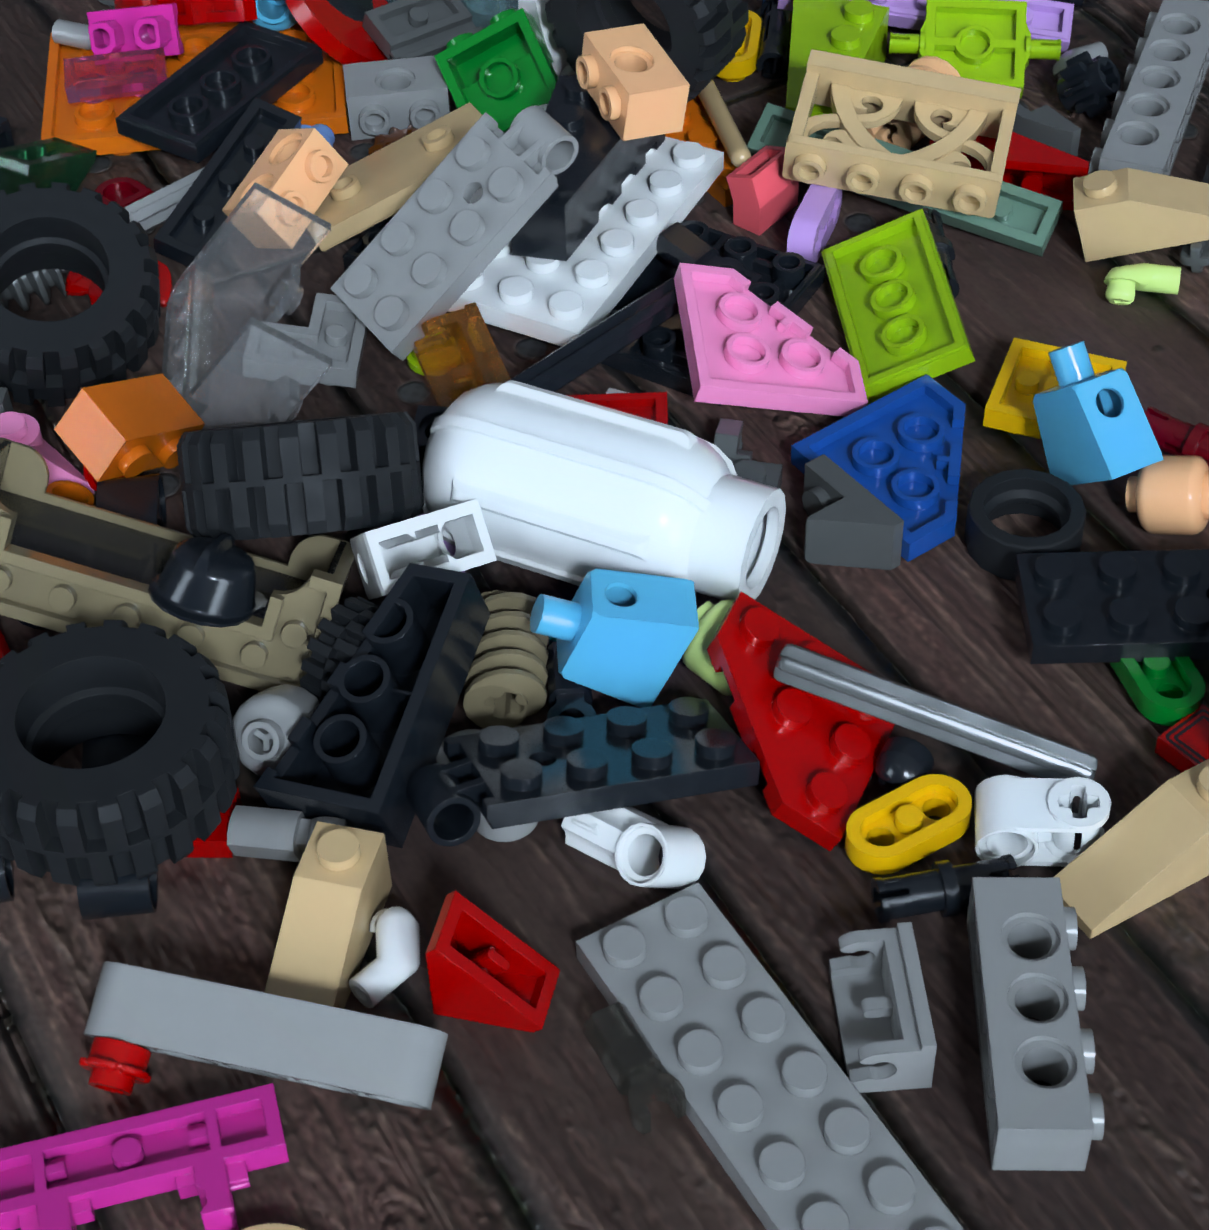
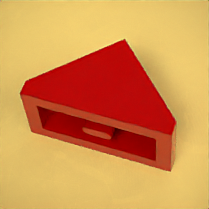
(486, 971)

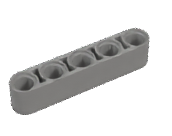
(268, 1034)

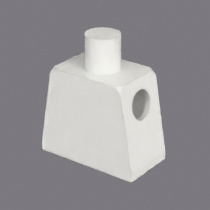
(388, 550)

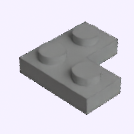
(334, 333)

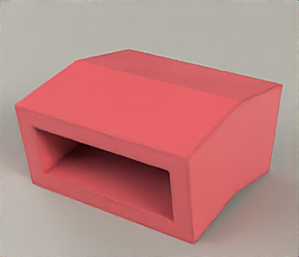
(761, 191)

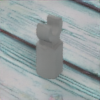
(271, 832)

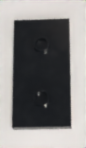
(211, 92)

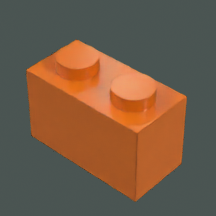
(127, 426)

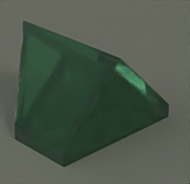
(44, 163)

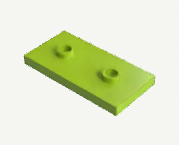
(896, 305)

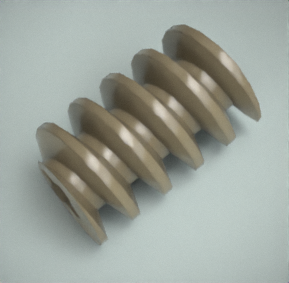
(509, 665)

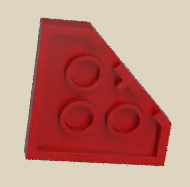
(807, 746)

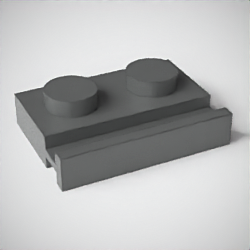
(417, 26)

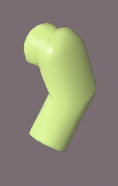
(1145, 277)

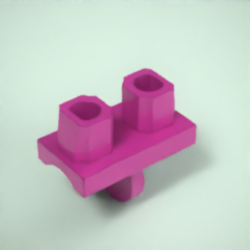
(135, 29)

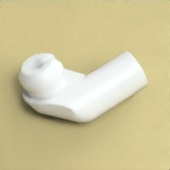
(396, 959)

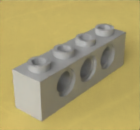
(1028, 1122)

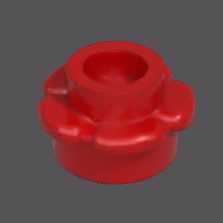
(116, 1065)

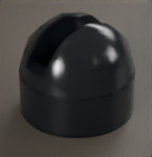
(901, 762)

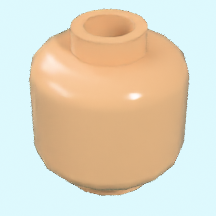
(1171, 495)

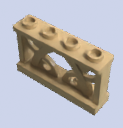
(874, 93)

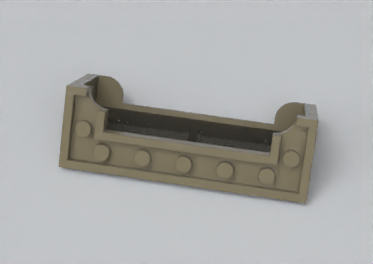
(95, 565)

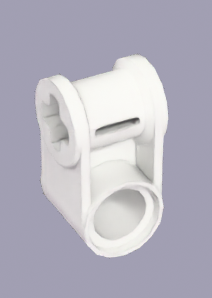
(1036, 818)

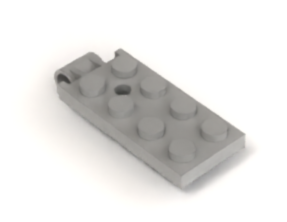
(443, 240)

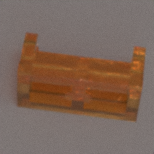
(459, 356)

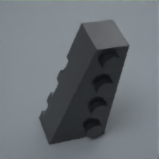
(589, 181)

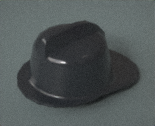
(208, 583)

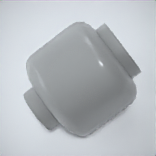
(267, 721)

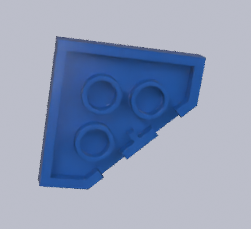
(905, 455)

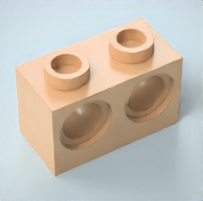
(295, 166)

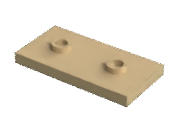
(389, 177)

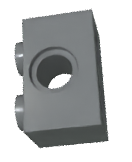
(394, 95)

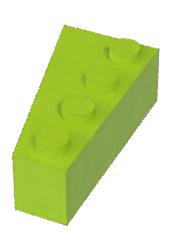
(835, 27)

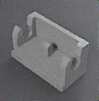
(883, 1011)

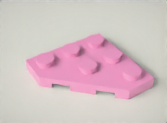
(758, 352)

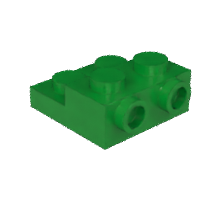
(500, 67)

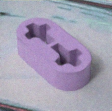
(814, 221)

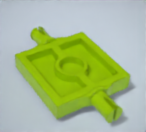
(978, 39)

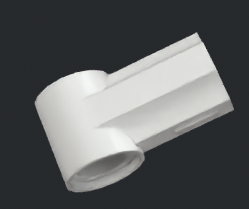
(632, 844)

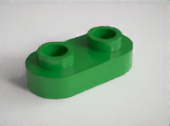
(1161, 687)

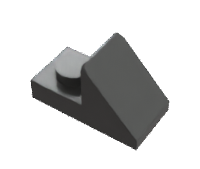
(847, 521)

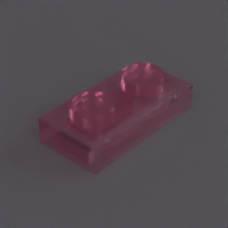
(114, 75)

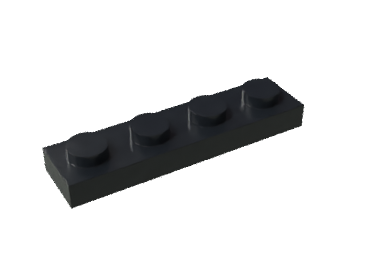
(201, 208)

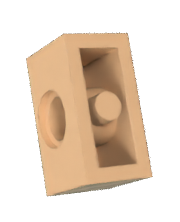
(633, 82)

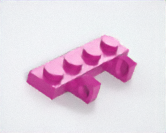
(188, 1147)

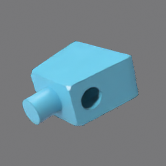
(1092, 421)
(620, 632)

